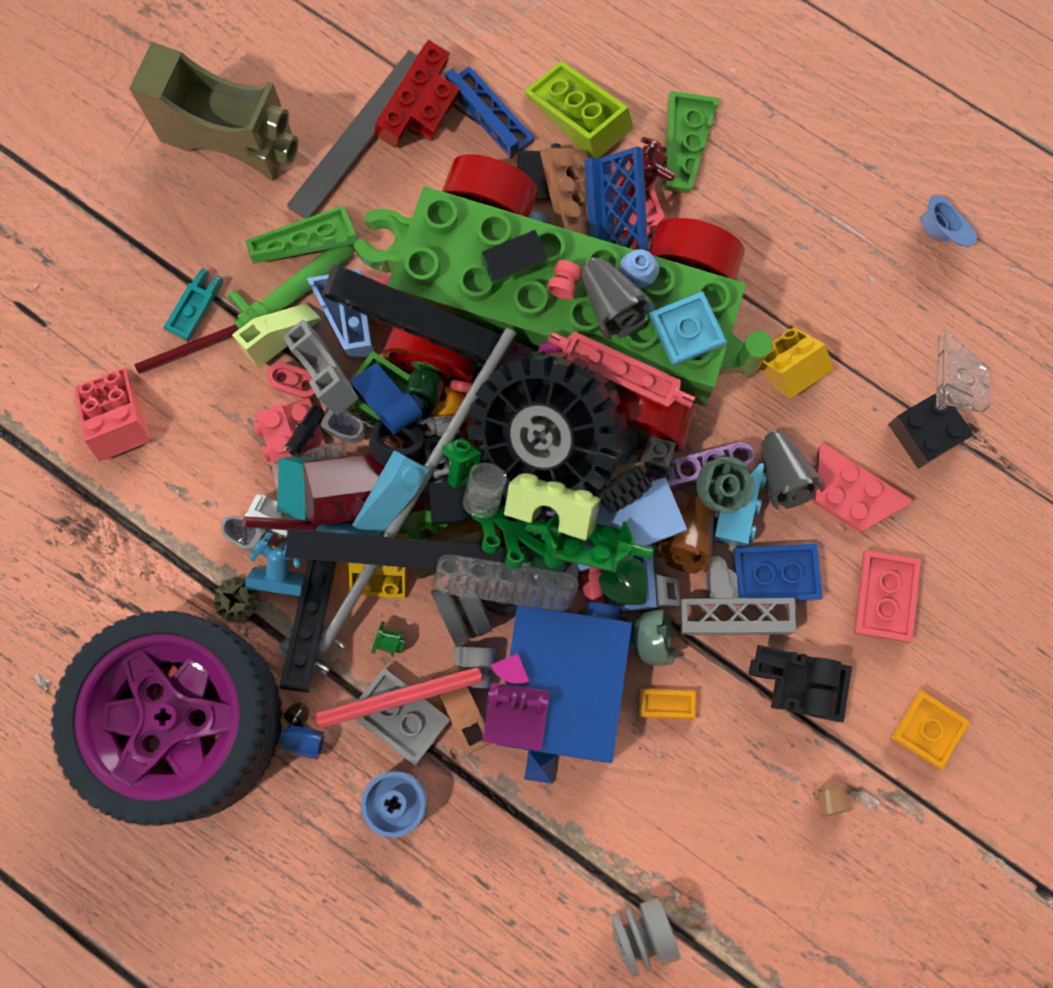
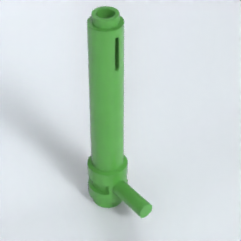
(292, 288)

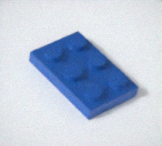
(778, 572)

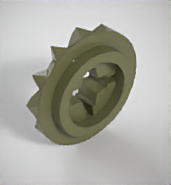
(239, 611)

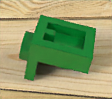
(463, 458)

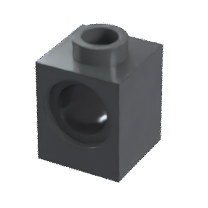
(658, 457)

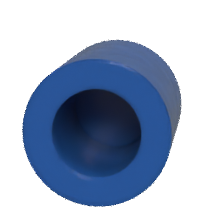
(302, 742)

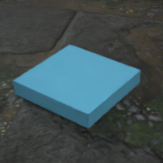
(687, 329)

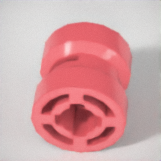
(565, 279)

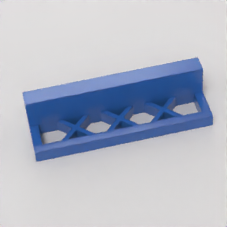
(486, 115)

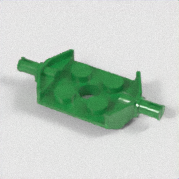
(611, 545)

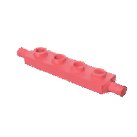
(623, 369)

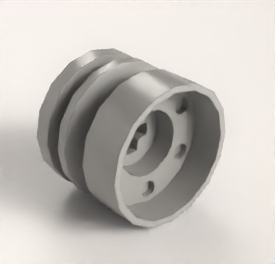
(645, 937)

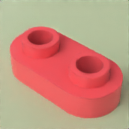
(295, 380)

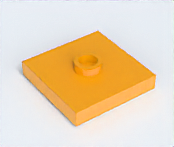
(930, 730)

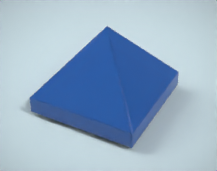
(540, 767)

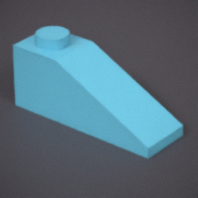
(390, 494)

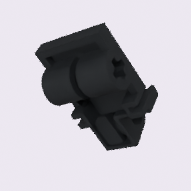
(804, 682)

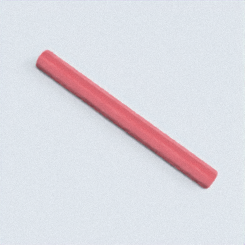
(399, 697)

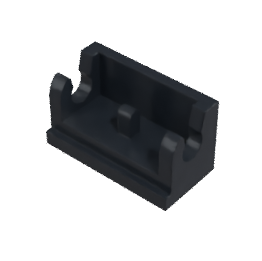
(513, 256)

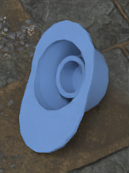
(945, 223)

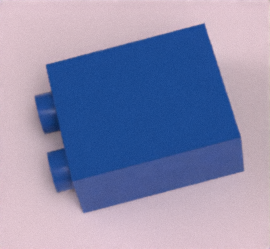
(583, 669)

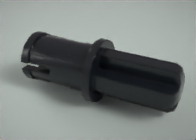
(304, 431)

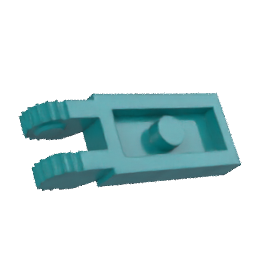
(193, 306)

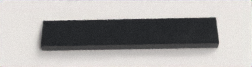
(308, 626)

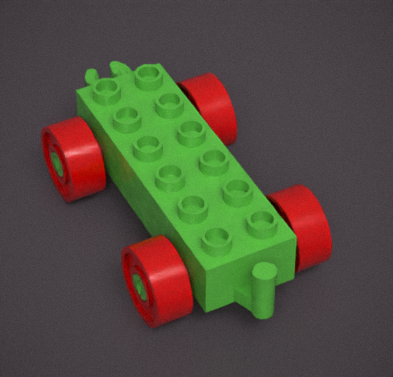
(491, 203)

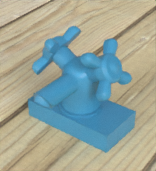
(276, 575)

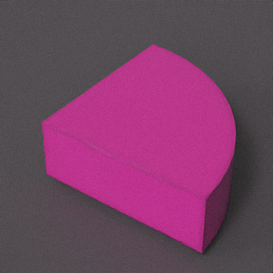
(511, 670)

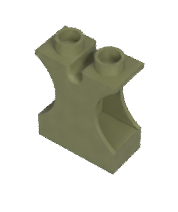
(205, 111)

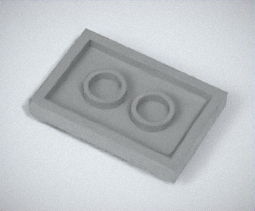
(405, 728)

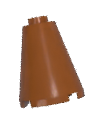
(694, 547)

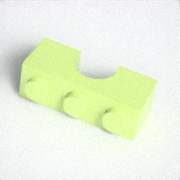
(575, 509)

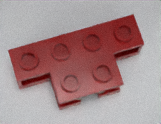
(419, 98)

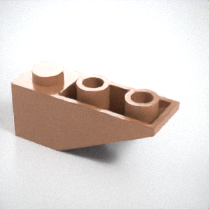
(464, 715)

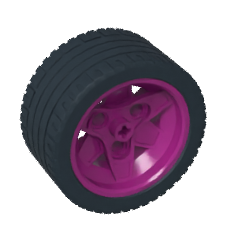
(91, 714)

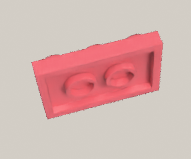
(887, 596)

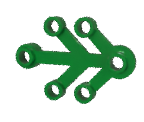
(512, 532)

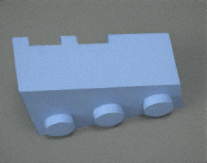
(350, 326)

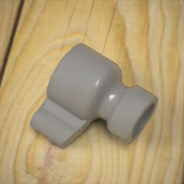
(476, 657)

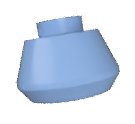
(639, 268)

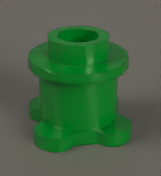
(388, 640)

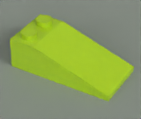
(581, 109)

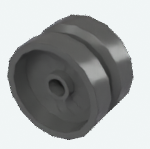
(458, 613)

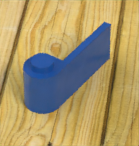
(386, 399)

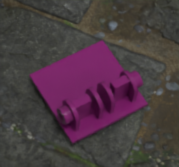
(516, 716)

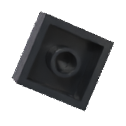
(929, 431)

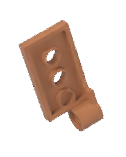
(562, 188)

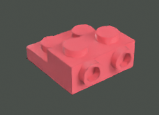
(279, 424)

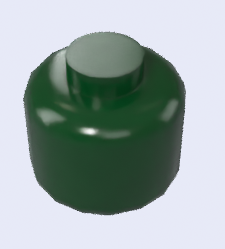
(426, 385)

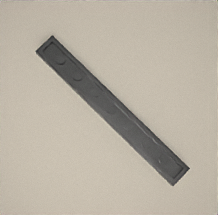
(348, 147)

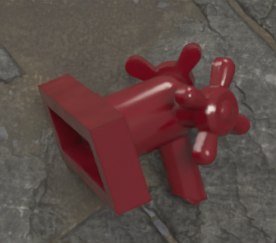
(652, 165)

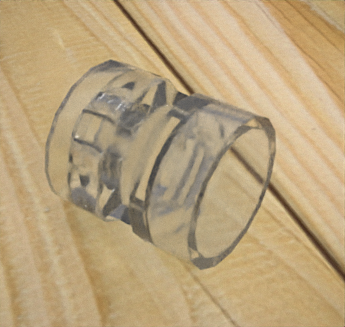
(484, 490)

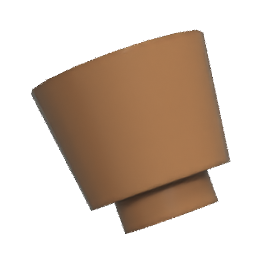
(833, 800)

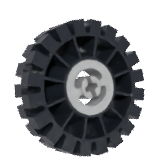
(588, 432)

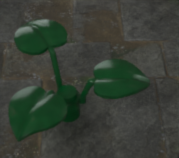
(623, 586)

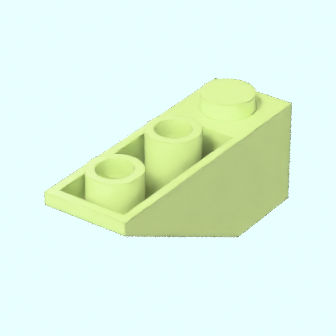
(263, 335)

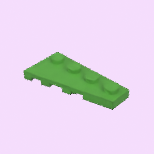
(686, 135)
(308, 235)

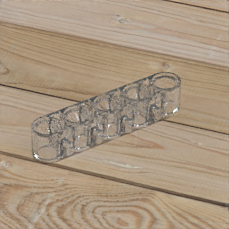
(502, 584)

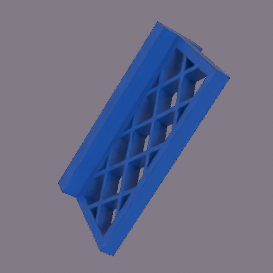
(600, 203)

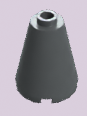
(614, 299)
(788, 472)

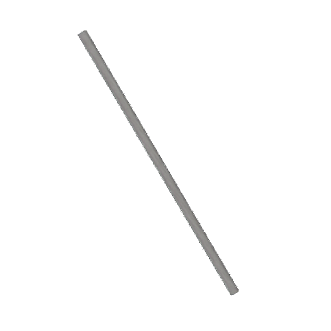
(431, 464)

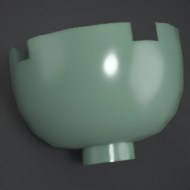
(725, 485)
(653, 637)

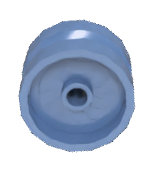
(377, 804)

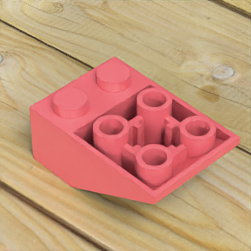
(111, 415)

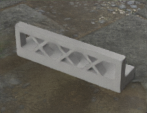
(743, 627)

